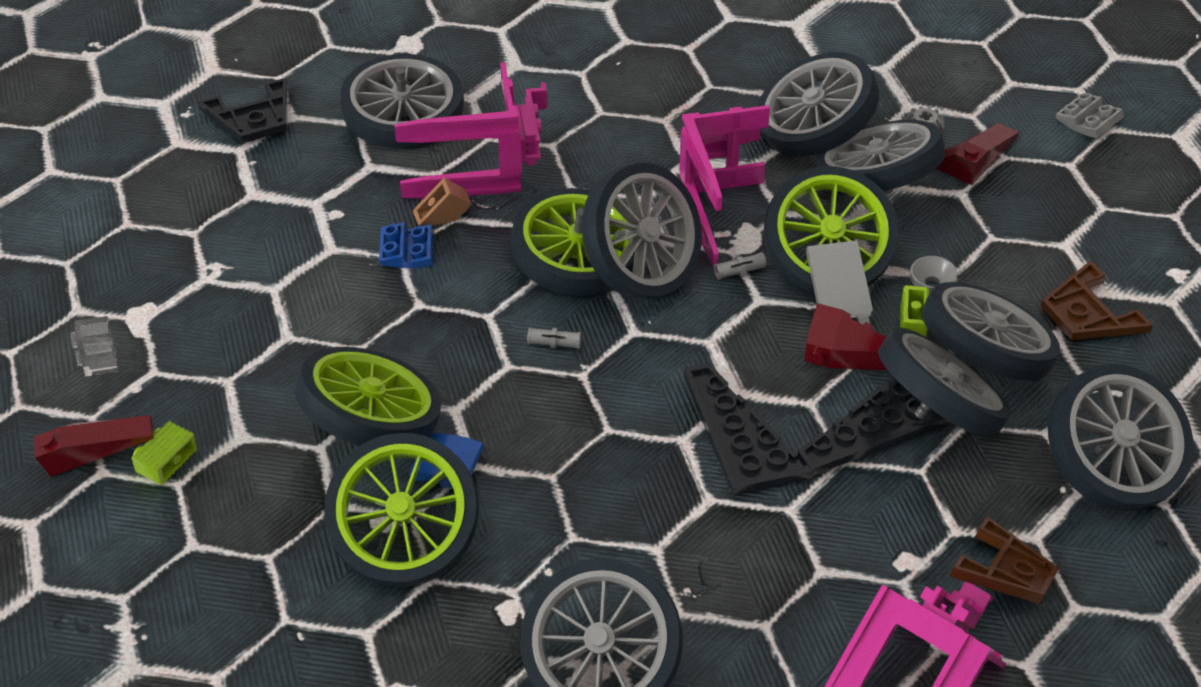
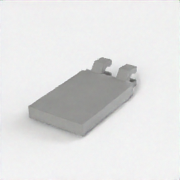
(840, 278)

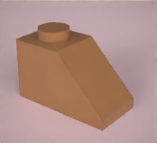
(442, 204)

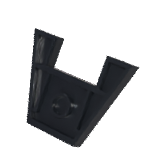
(254, 118)

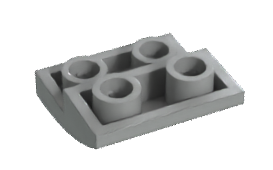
(1089, 115)

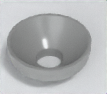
(932, 269)

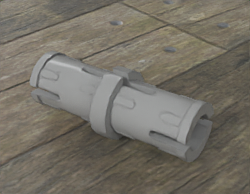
(740, 265)
(554, 338)

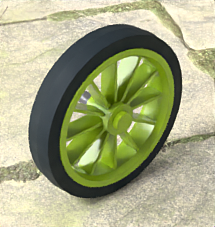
(831, 227)
(559, 240)
(366, 395)
(401, 509)

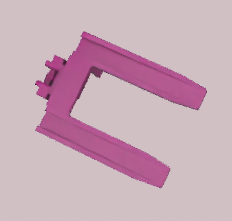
(516, 134)
(717, 137)
(928, 622)

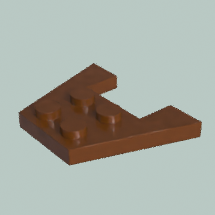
(1083, 314)
(1014, 571)

